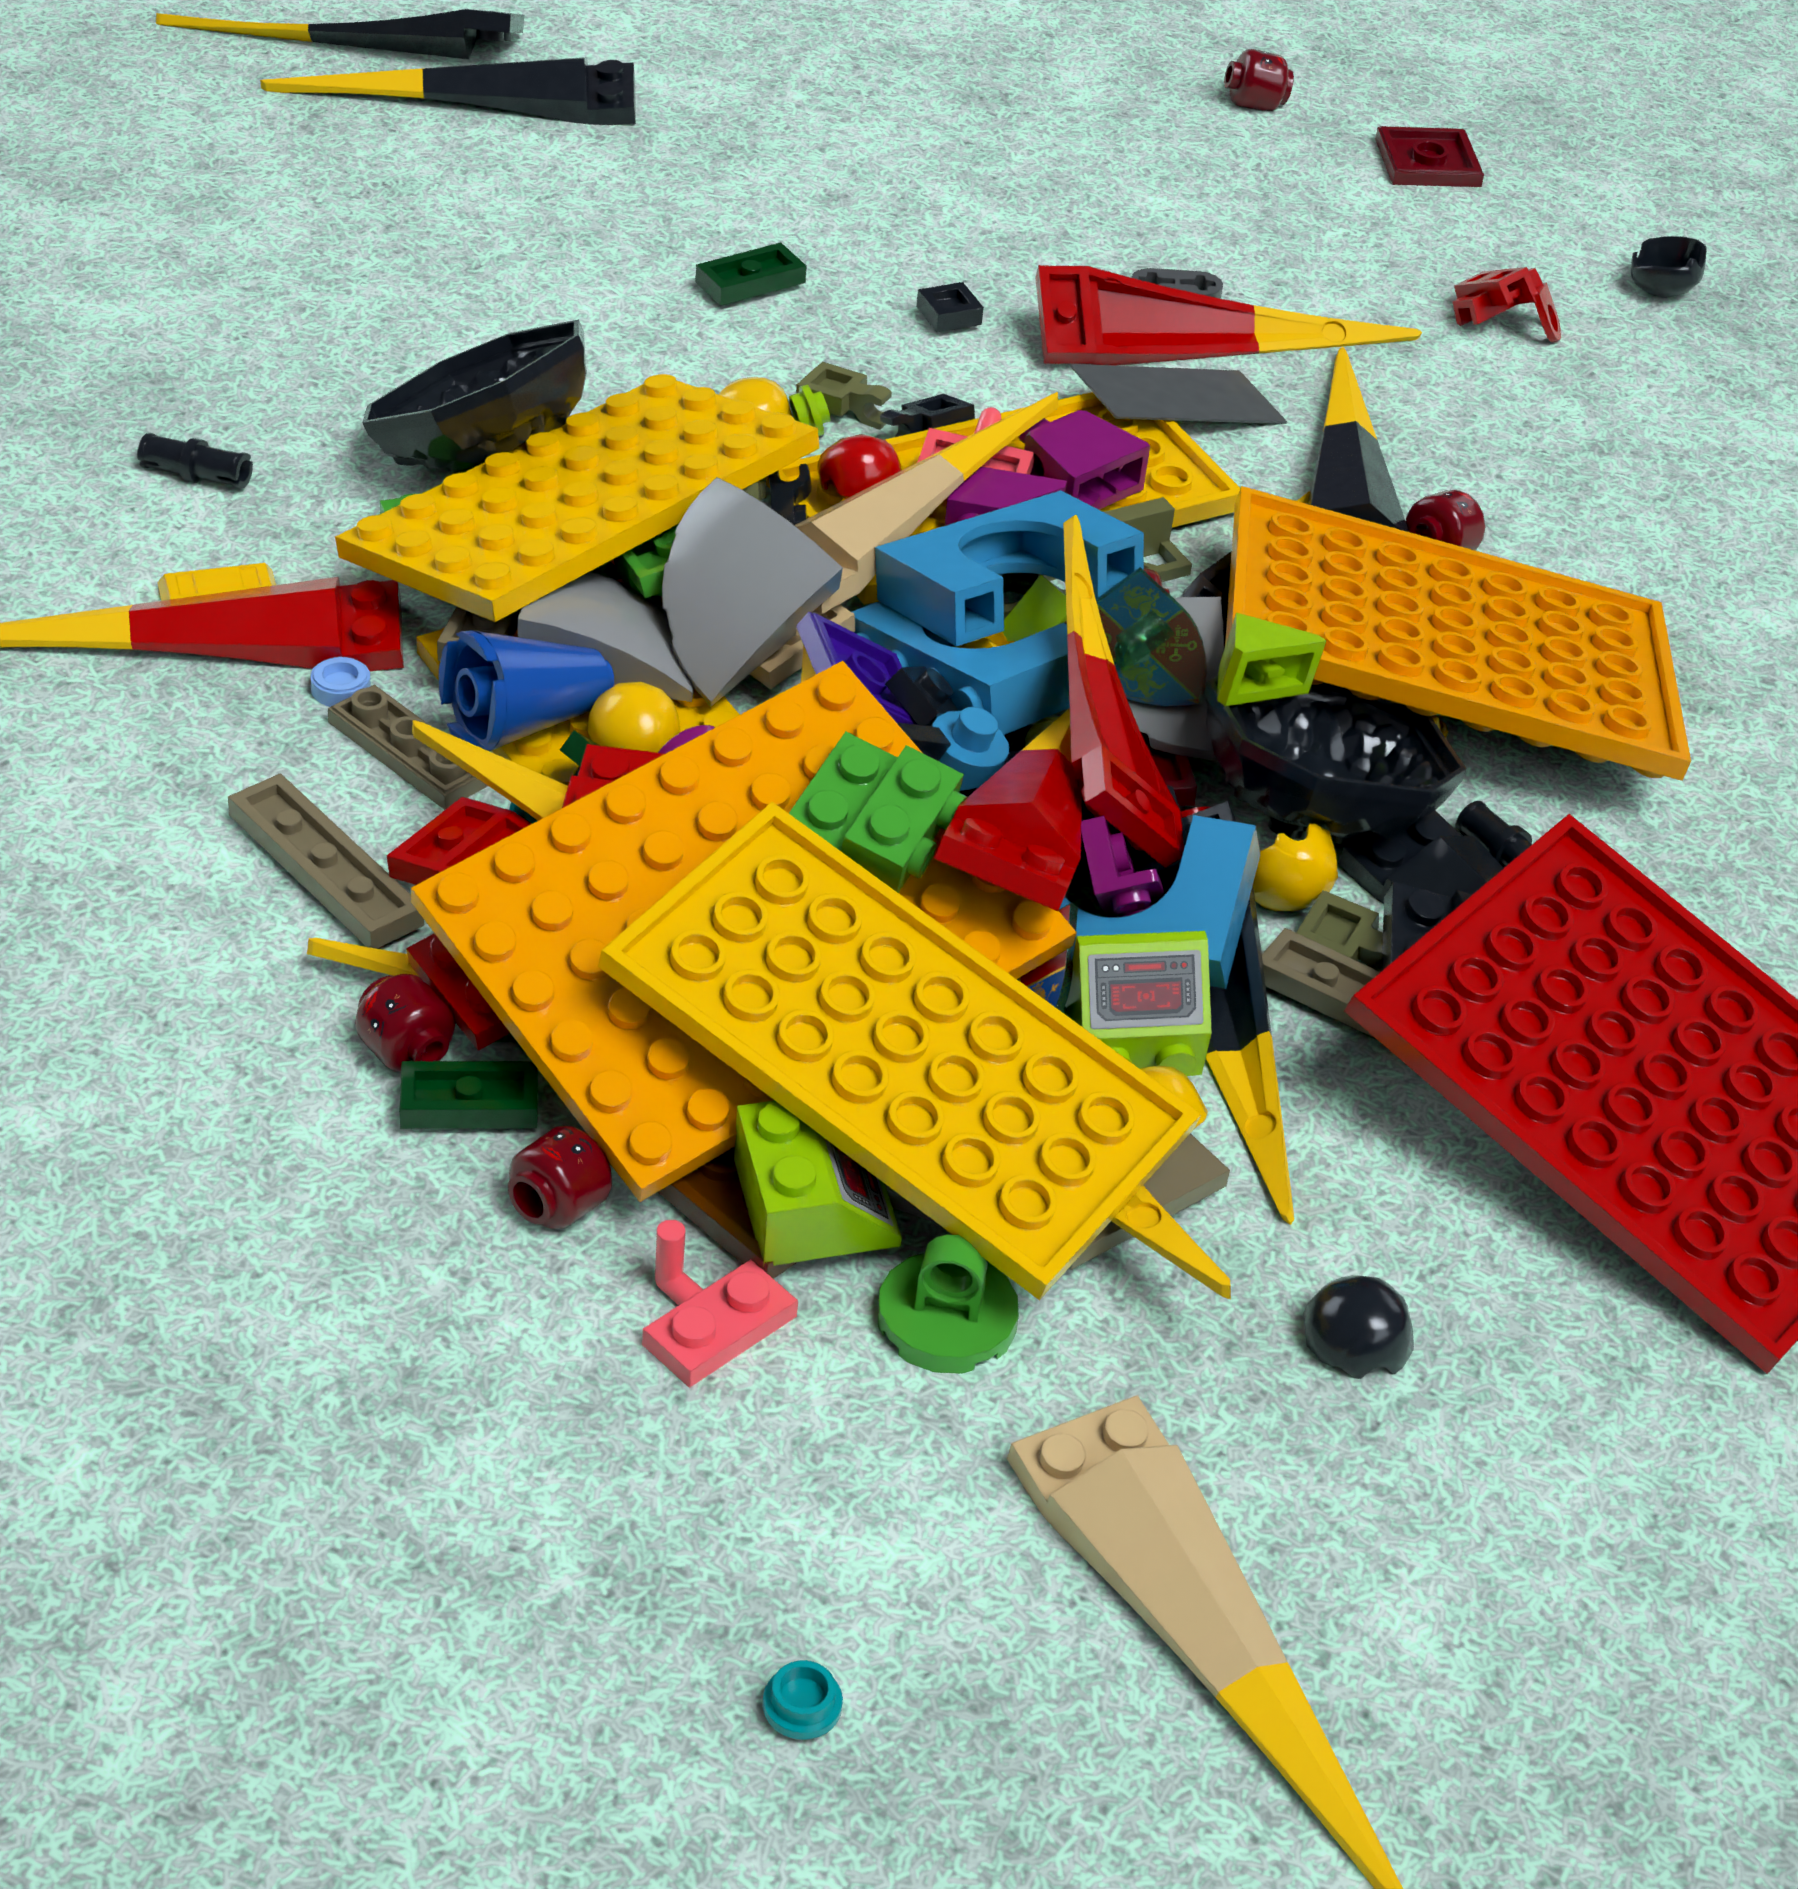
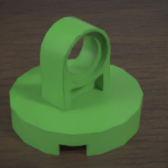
(948, 1308)

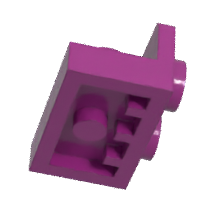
(1113, 873)

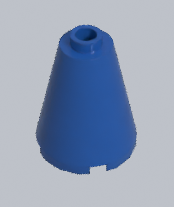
(516, 685)

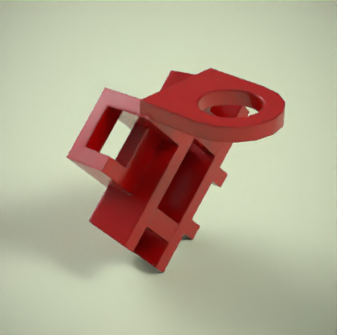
(1502, 289)

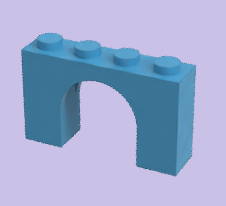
(952, 573)
(1010, 681)
(1206, 895)

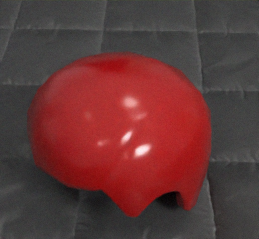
(857, 464)

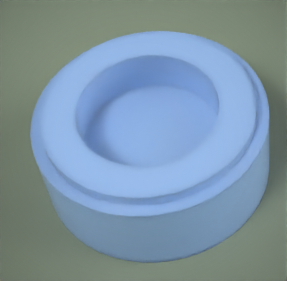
(338, 679)

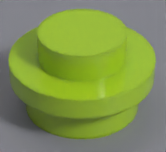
(810, 408)

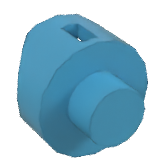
(976, 745)

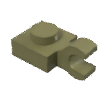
(848, 391)
(1345, 929)

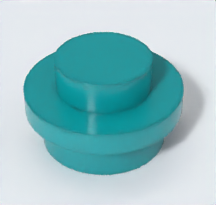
(802, 1700)

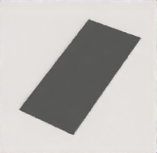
(1177, 394)

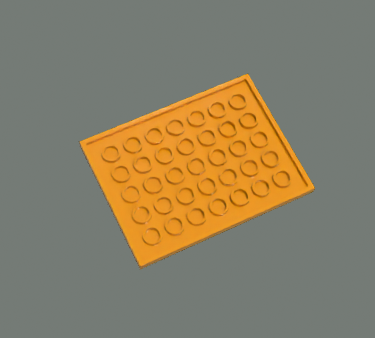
(1464, 633)
(548, 899)

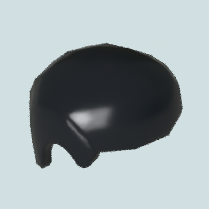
(1669, 265)
(1359, 1325)

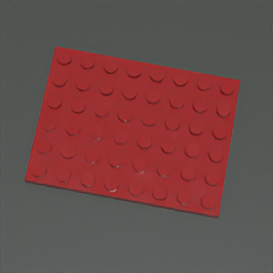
(1621, 1069)

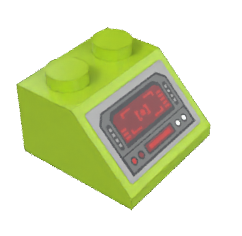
(1145, 996)
(805, 1191)

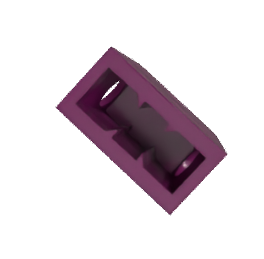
(1091, 455)

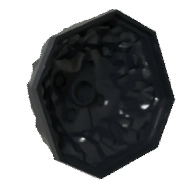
(482, 399)
(1333, 761)

